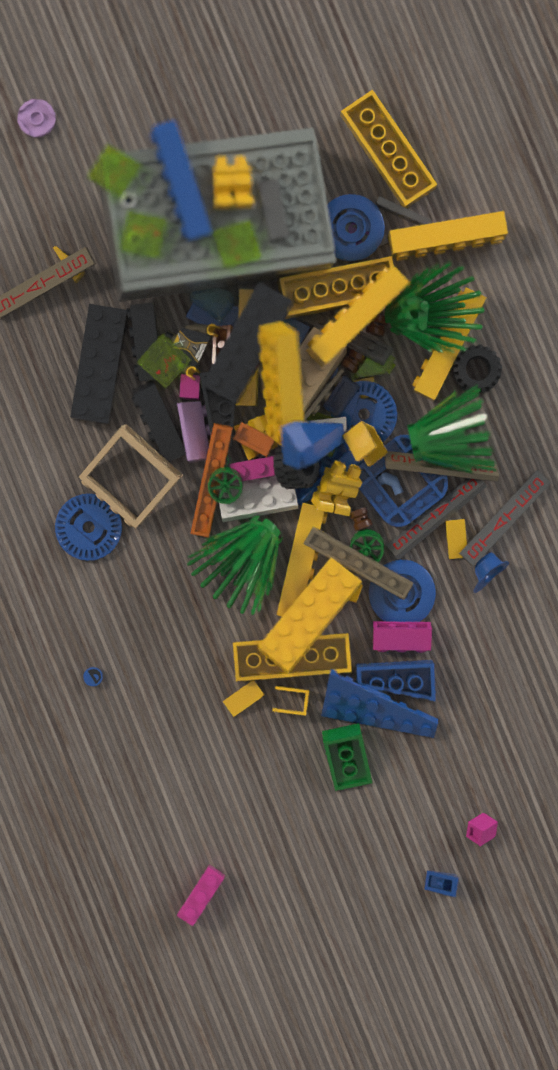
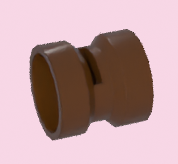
(378, 328)
(353, 361)
(360, 518)

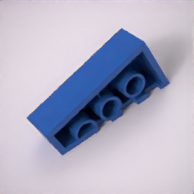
(399, 677)

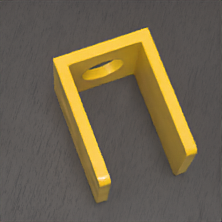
(365, 443)
(293, 711)

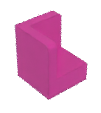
(188, 388)
(481, 829)

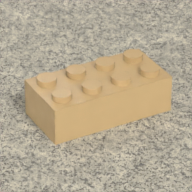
(312, 374)

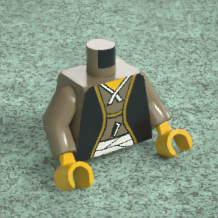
(193, 342)

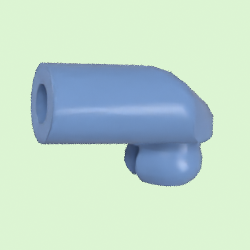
(392, 480)

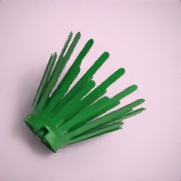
(413, 313)
(442, 435)
(257, 546)

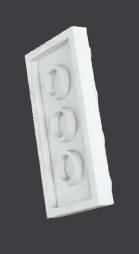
(258, 498)

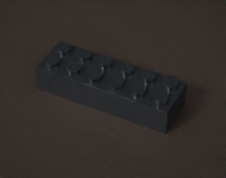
(241, 352)
(99, 364)

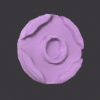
(36, 118)

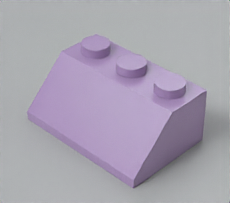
(194, 430)

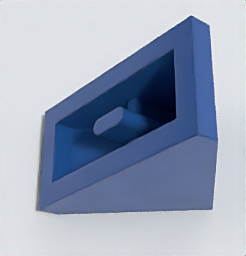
(441, 883)

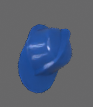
(487, 569)

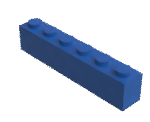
(180, 181)

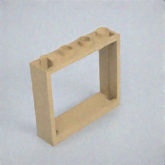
(151, 455)

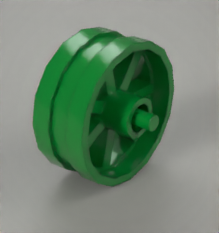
(225, 485)
(366, 547)

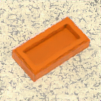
(254, 439)

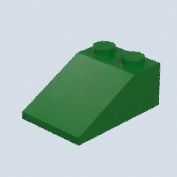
(347, 757)

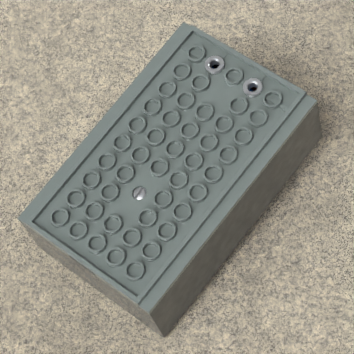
(197, 265)

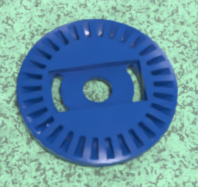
(365, 216)
(382, 414)
(75, 539)
(393, 609)

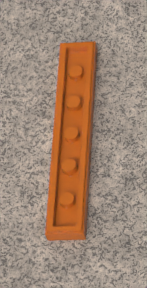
(215, 459)

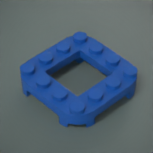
(383, 503)

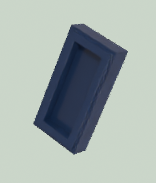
(341, 396)

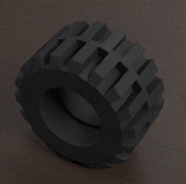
(488, 357)
(293, 477)

